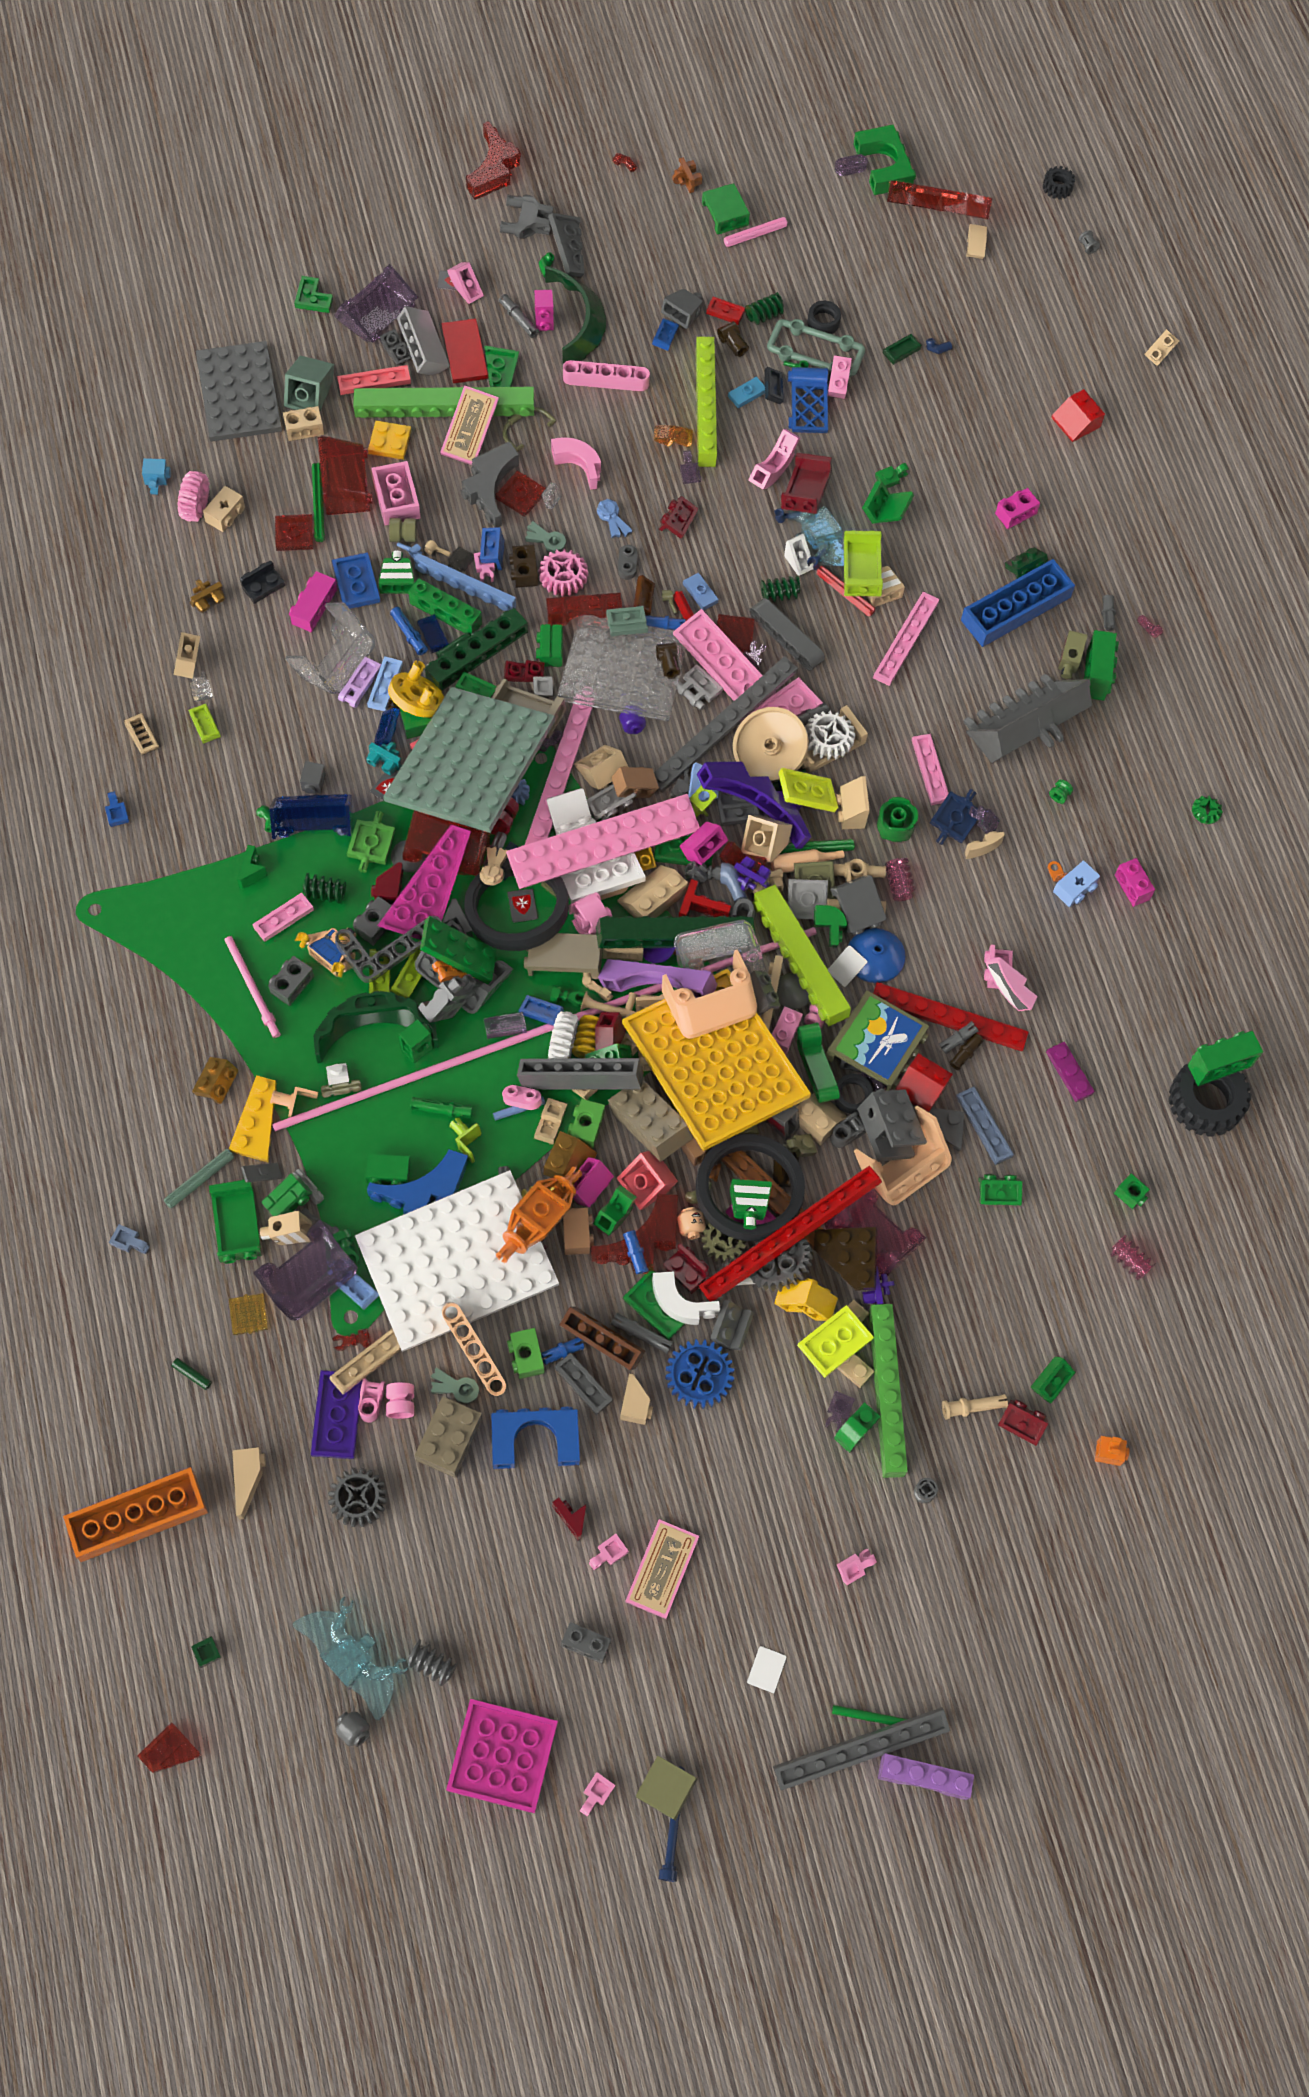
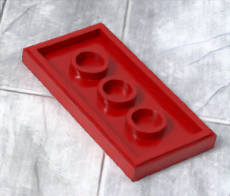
(464, 351)

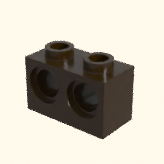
(524, 566)

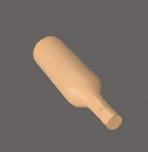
(787, 860)

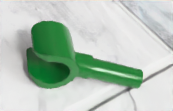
(803, 364)

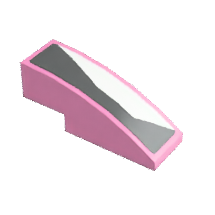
(1011, 984)

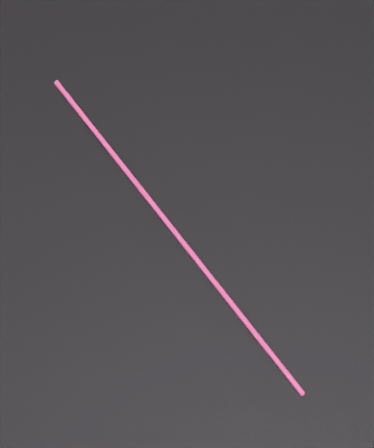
(488, 1049)

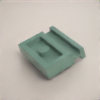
(626, 621)

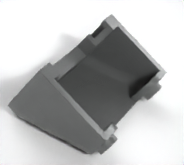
(482, 990)

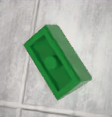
(1053, 1379)

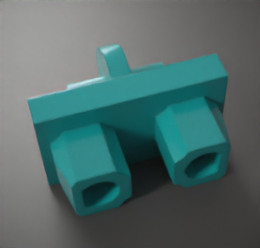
(386, 754)

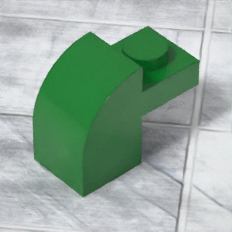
(831, 918)
(616, 1211)
(856, 1427)

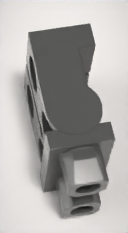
(448, 999)

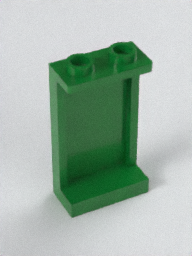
(235, 1221)

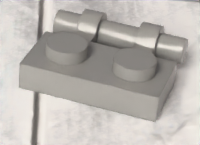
(702, 683)

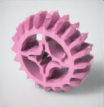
(193, 496)
(562, 565)

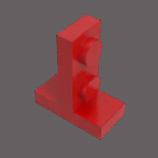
(702, 903)

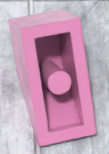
(465, 281)

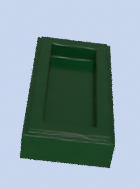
(902, 349)

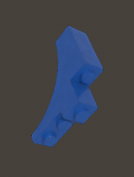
(435, 1185)

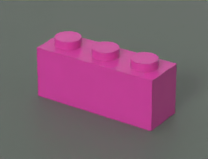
(312, 601)

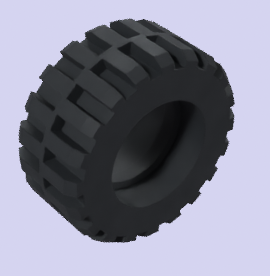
(1208, 1120)

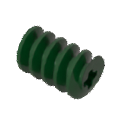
(765, 308)
(780, 588)
(324, 889)

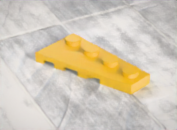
(255, 1124)

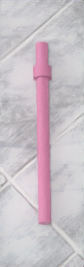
(267, 1017)

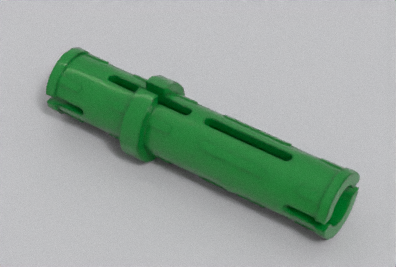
(450, 1109)

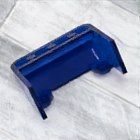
(311, 813)

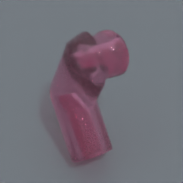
(1154, 631)

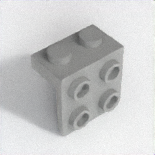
(607, 803)

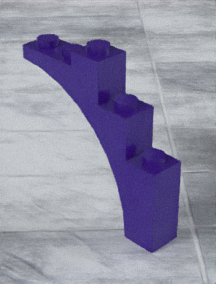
(759, 791)

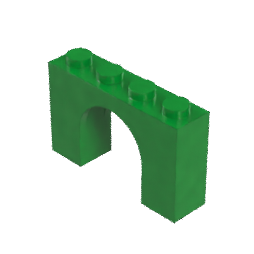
(885, 141)

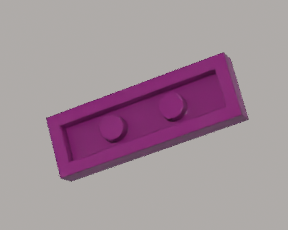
(1070, 1071)

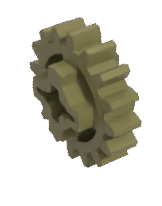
(715, 1243)

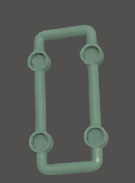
(797, 327)

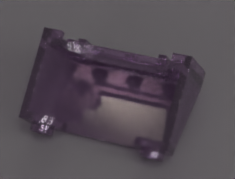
(376, 305)
(308, 1275)

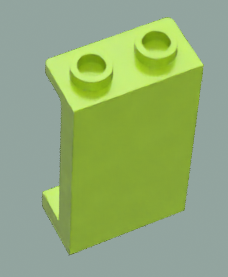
(862, 563)

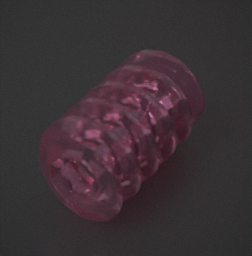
(900, 879)
(1131, 1258)

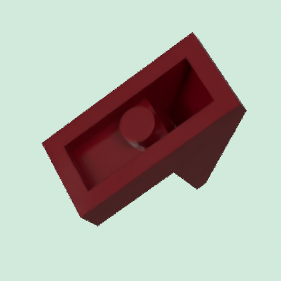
(573, 1521)

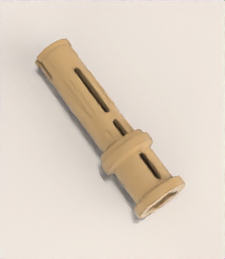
(964, 1406)

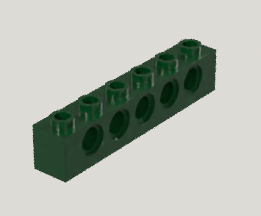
(487, 648)

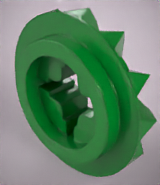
(1199, 810)

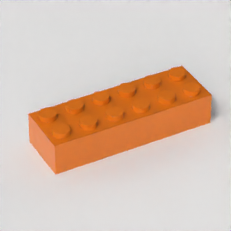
(135, 1514)

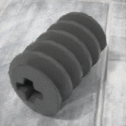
(431, 1663)

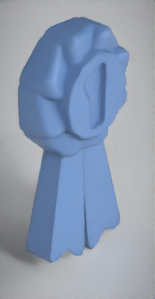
(608, 511)

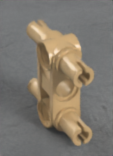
(847, 871)

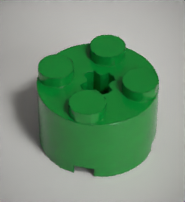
(897, 819)

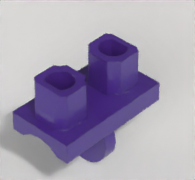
(760, 877)
(875, 1296)

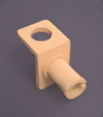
(289, 1100)

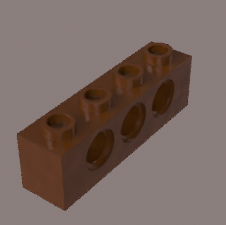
(602, 1338)

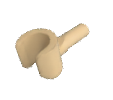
(431, 546)

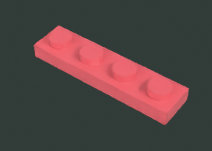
(374, 379)

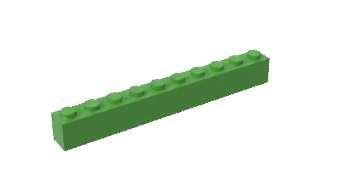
(436, 401)

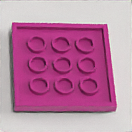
(502, 1756)

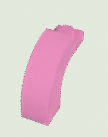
(579, 453)
(770, 470)

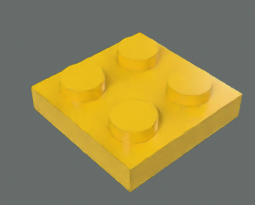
(389, 440)

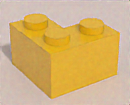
(807, 1298)

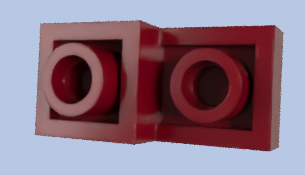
(523, 671)

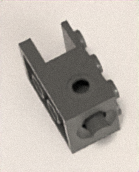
(891, 1124)

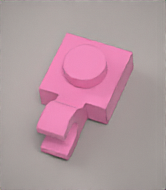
(611, 1551)
(854, 1566)
(598, 1791)

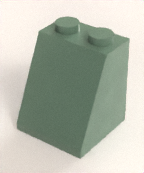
(307, 383)

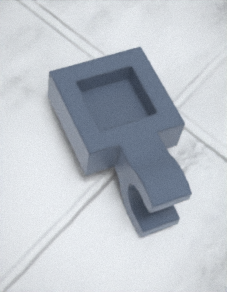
(126, 1239)

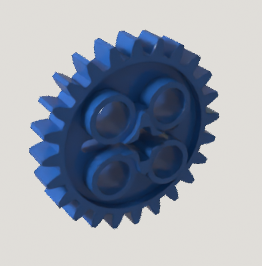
(682, 1366)

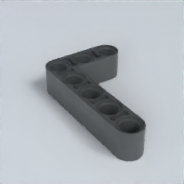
(389, 952)

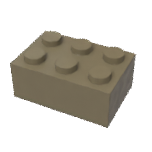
(448, 1437)

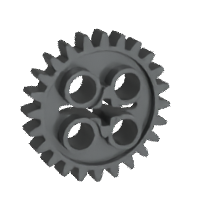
(790, 1264)

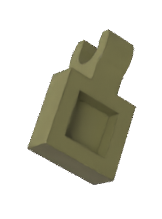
(801, 1145)

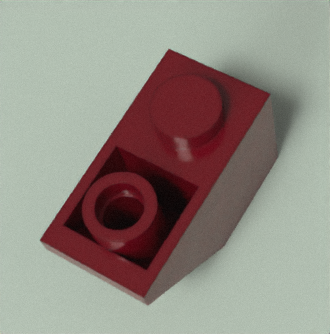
(609, 1030)

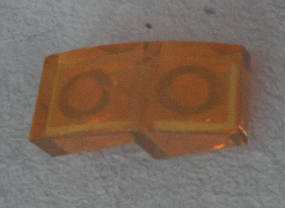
(668, 434)

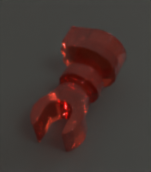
(362, 1338)

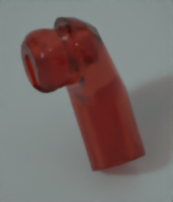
(627, 161)

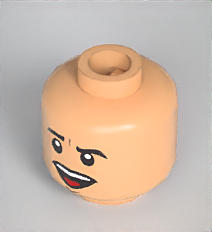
(691, 1223)

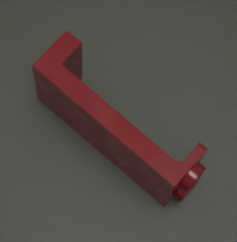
(807, 483)

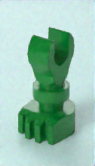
(564, 995)
(344, 1237)

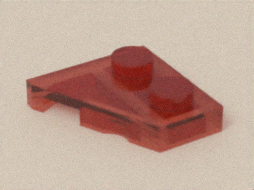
(168, 1750)

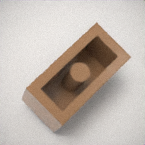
(637, 780)
(576, 1231)

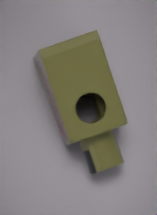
(1071, 653)

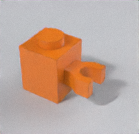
(1111, 1450)

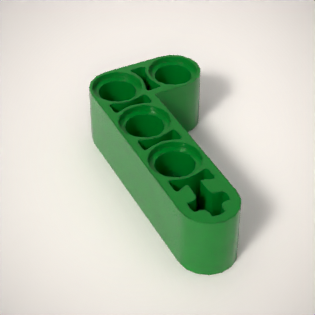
(816, 1063)

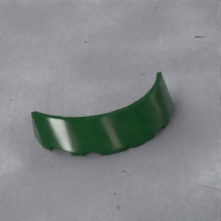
(595, 319)
(365, 1010)

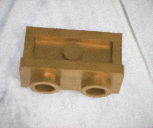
(215, 1079)

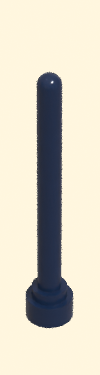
(668, 1871)

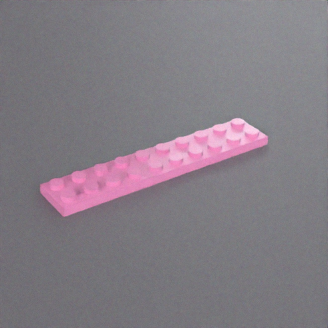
(602, 841)

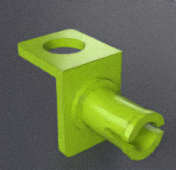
(699, 806)
(466, 1136)

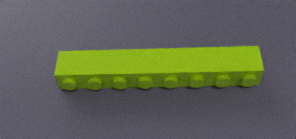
(706, 402)
(801, 956)

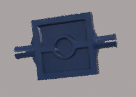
(954, 817)

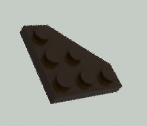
(850, 1253)

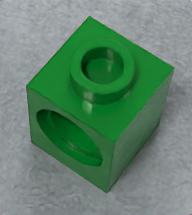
(1135, 1184)

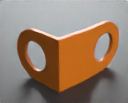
(1058, 874)

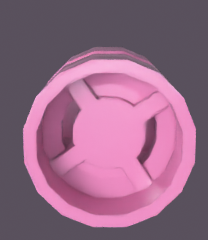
(400, 1401)

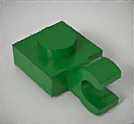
(890, 476)

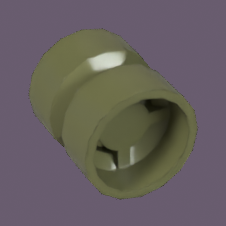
(402, 530)

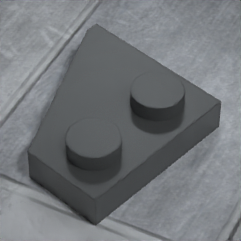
(734, 809)

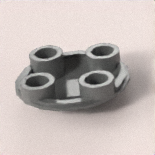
(791, 993)

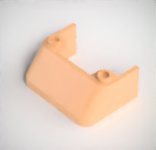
(715, 1009)
(906, 1176)

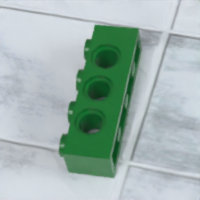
(445, 607)

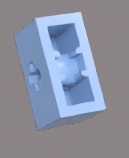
(1076, 884)

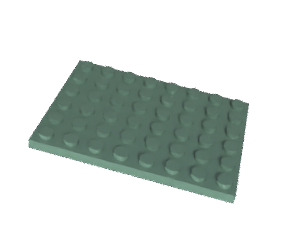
(469, 759)

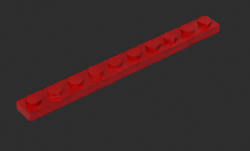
(790, 1234)

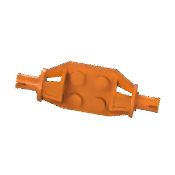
(538, 1213)

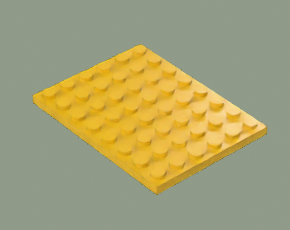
(719, 1078)

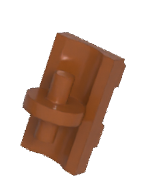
(684, 175)

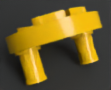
(416, 693)

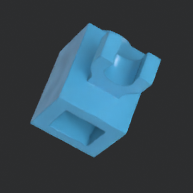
(155, 473)

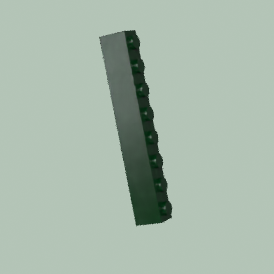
(653, 932)

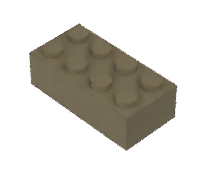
(650, 1120)

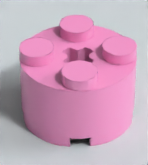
(587, 913)

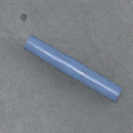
(510, 1111)

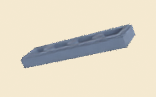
(984, 1125)

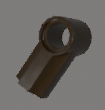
(731, 336)
(668, 655)

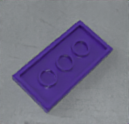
(335, 1420)

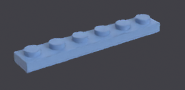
(464, 582)

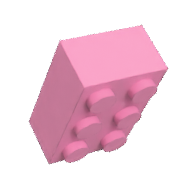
(395, 492)

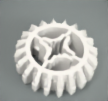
(838, 742)
(563, 1036)

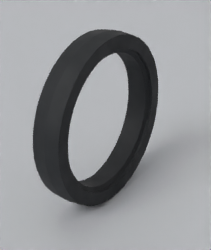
(516, 941)
(754, 1143)

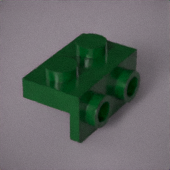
(1026, 562)

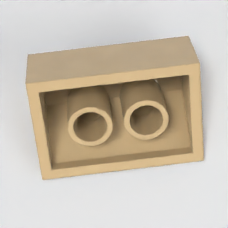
(656, 894)

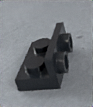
(261, 582)

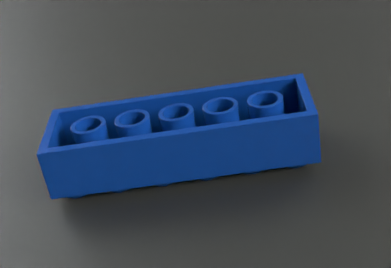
(1017, 602)

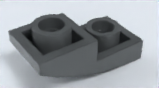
(395, 347)

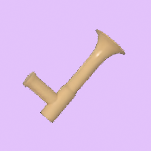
(590, 1003)

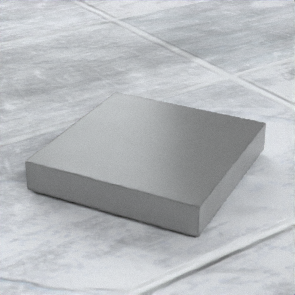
(805, 895)

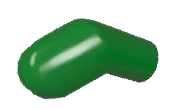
(546, 260)
(264, 811)

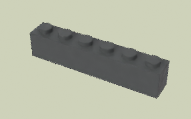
(581, 1073)

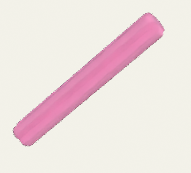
(755, 231)

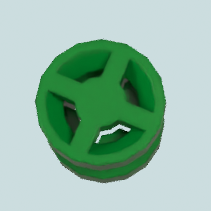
(1061, 791)

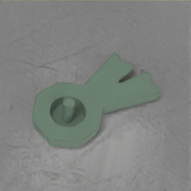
(552, 541)
(464, 1390)

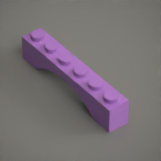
(623, 975)

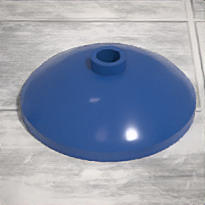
(880, 965)

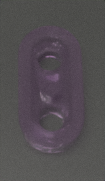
(851, 165)

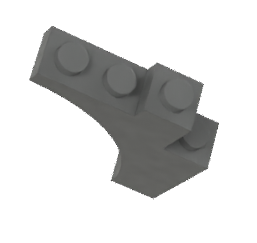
(487, 475)

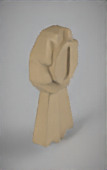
(493, 873)

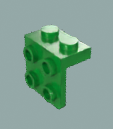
(886, 507)

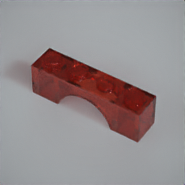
(563, 609)

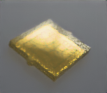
(248, 1314)

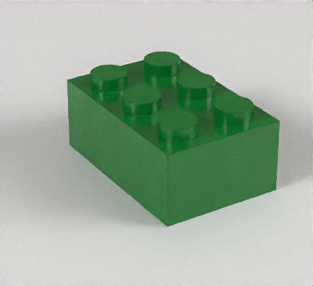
(1100, 663)
(1225, 1057)

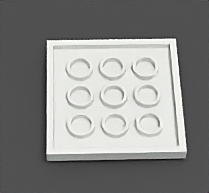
(604, 877)

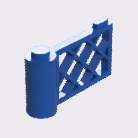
(808, 380)

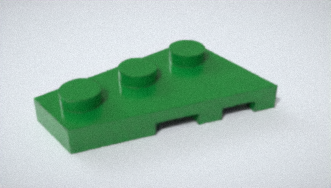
(501, 366)

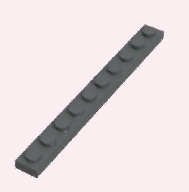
(724, 723)

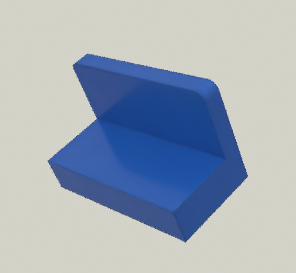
(492, 546)

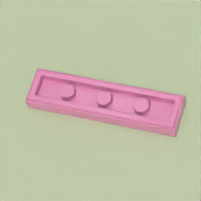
(930, 768)

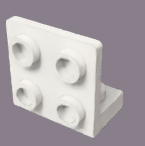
(569, 811)

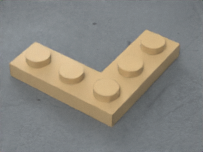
(854, 1367)

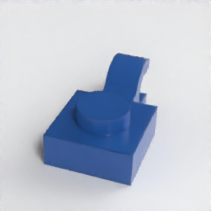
(116, 811)

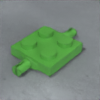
(371, 842)

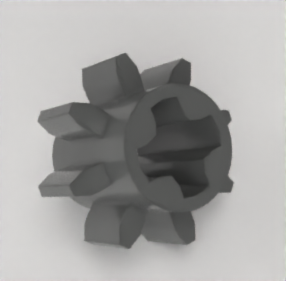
(696, 872)

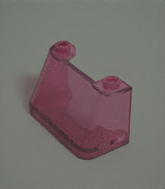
(892, 1243)

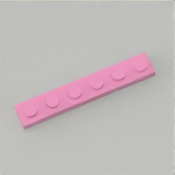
(906, 638)

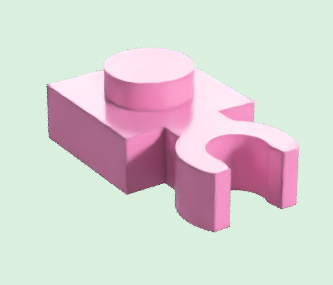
(484, 569)

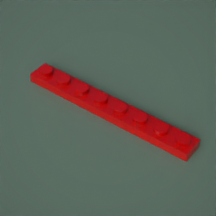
(952, 1017)

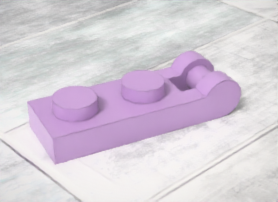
(359, 682)

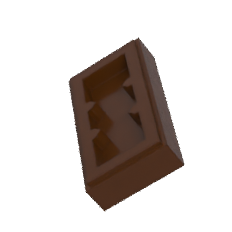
(644, 594)

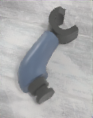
(729, 875)

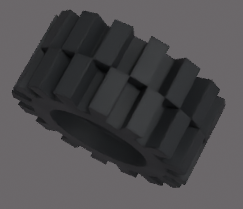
(1061, 175)

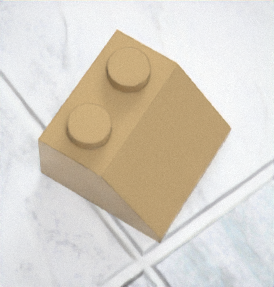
(600, 766)
(853, 804)
(765, 837)
(819, 1118)

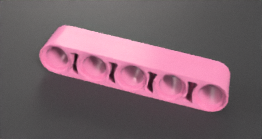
(606, 375)

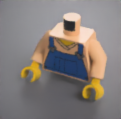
(323, 949)

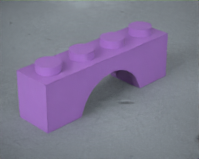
(926, 1775)

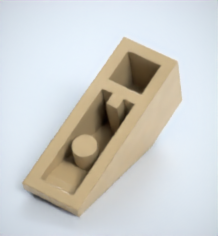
(247, 1474)

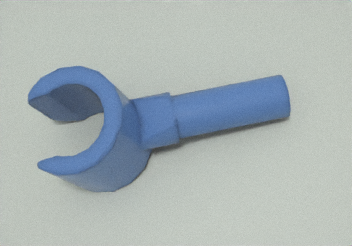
(412, 551)

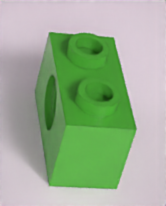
(591, 1112)
(528, 1341)

